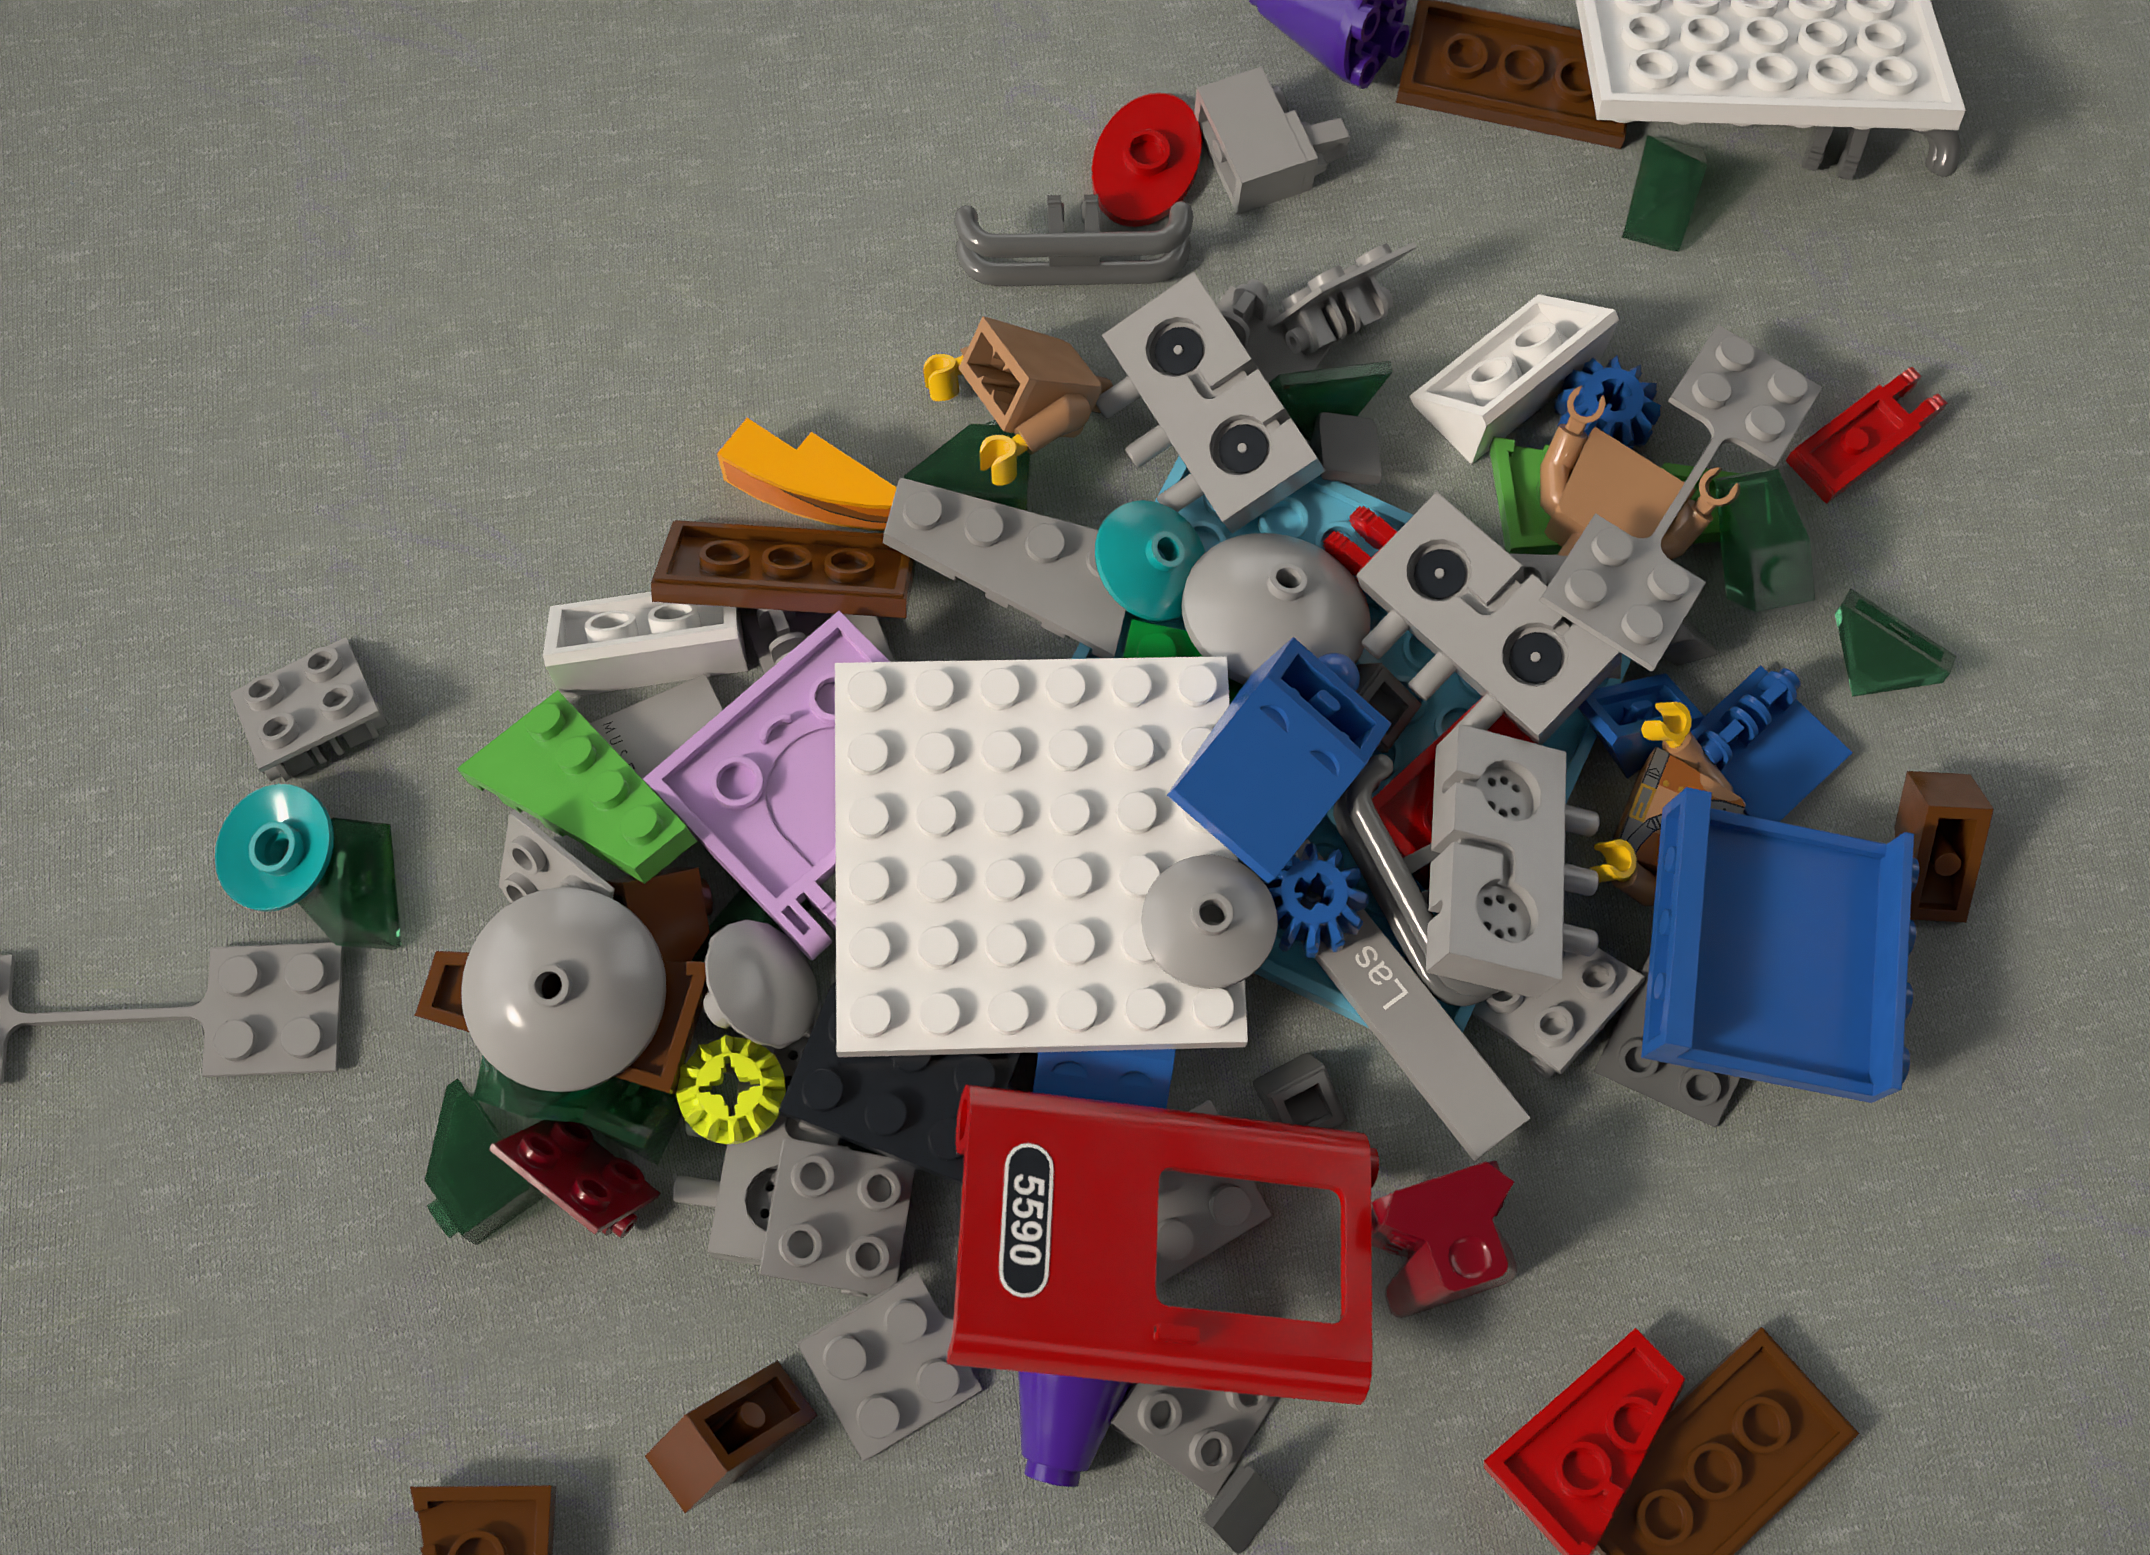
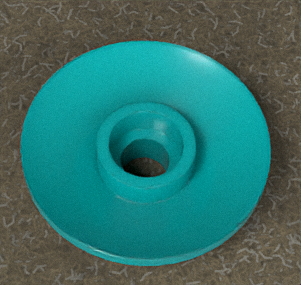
(1131, 562)
(253, 846)

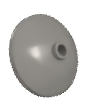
(1243, 612)
(607, 997)

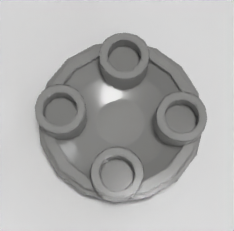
(759, 984)

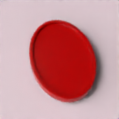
(1146, 159)

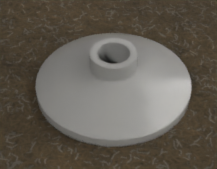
(1201, 952)

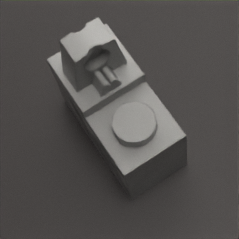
(1259, 144)

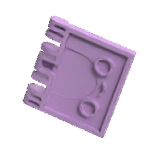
(763, 782)

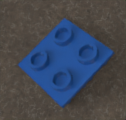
(1769, 744)

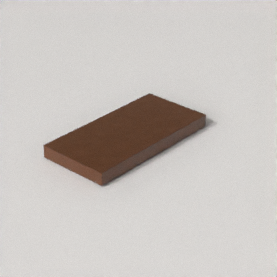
(1502, 72)
(782, 569)
(1729, 1457)

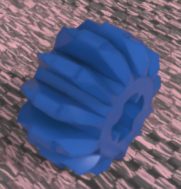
(1627, 398)
(1327, 919)

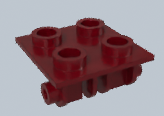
(578, 1174)

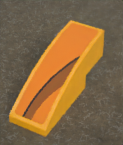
(808, 481)

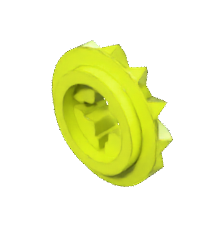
(756, 1107)

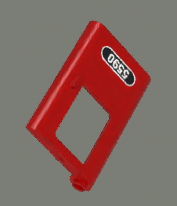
(1067, 1247)

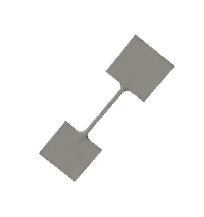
(1626, 584)
(260, 1014)
(889, 1355)

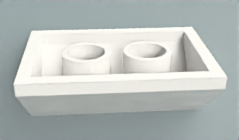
(1513, 371)
(639, 643)

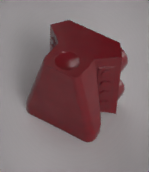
(1447, 1238)

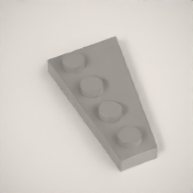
(1012, 556)

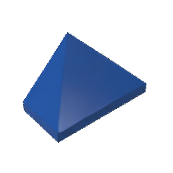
(1620, 711)

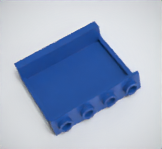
(1780, 952)

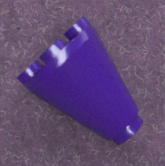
(1343, 35)
(1064, 1423)

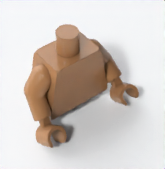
(1609, 479)

